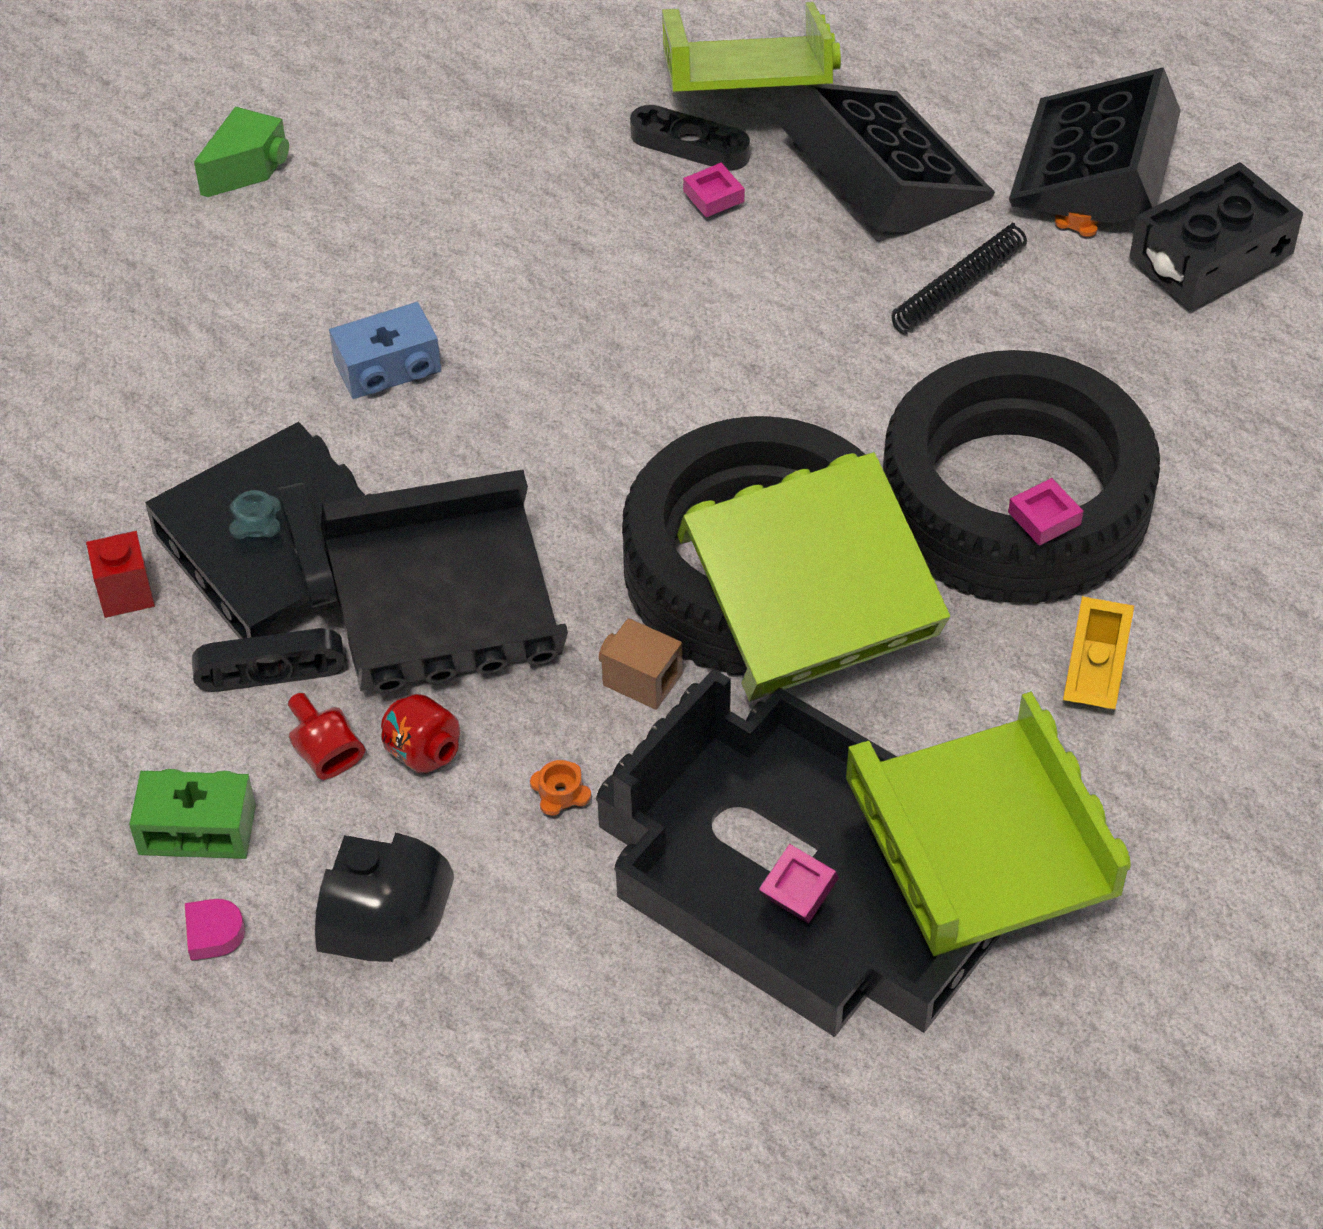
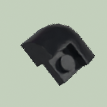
(381, 898)

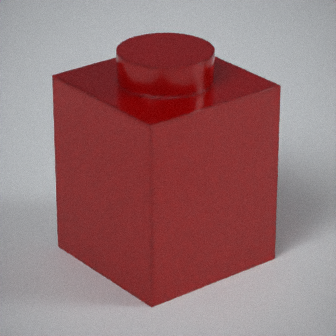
(120, 574)

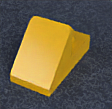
(1098, 652)

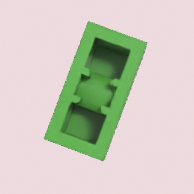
(193, 814)

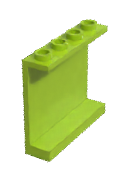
(750, 61)
(815, 573)
(989, 830)

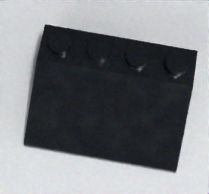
(1099, 149)
(882, 156)

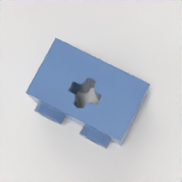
(385, 350)

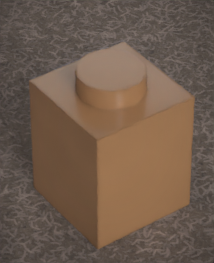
(641, 663)

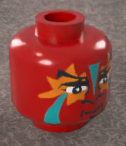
(420, 733)

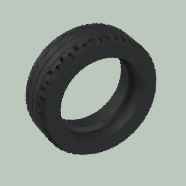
(1039, 399)
(698, 468)

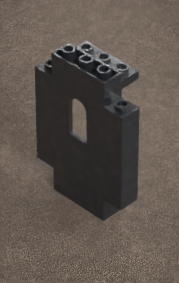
(793, 772)

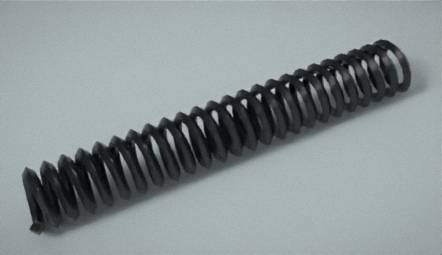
(952, 285)

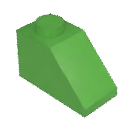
(241, 152)

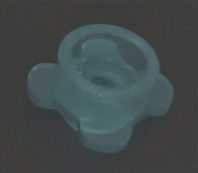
(254, 515)

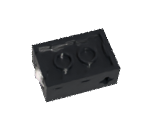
(1215, 235)

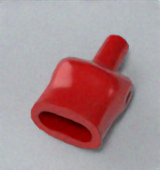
(324, 738)

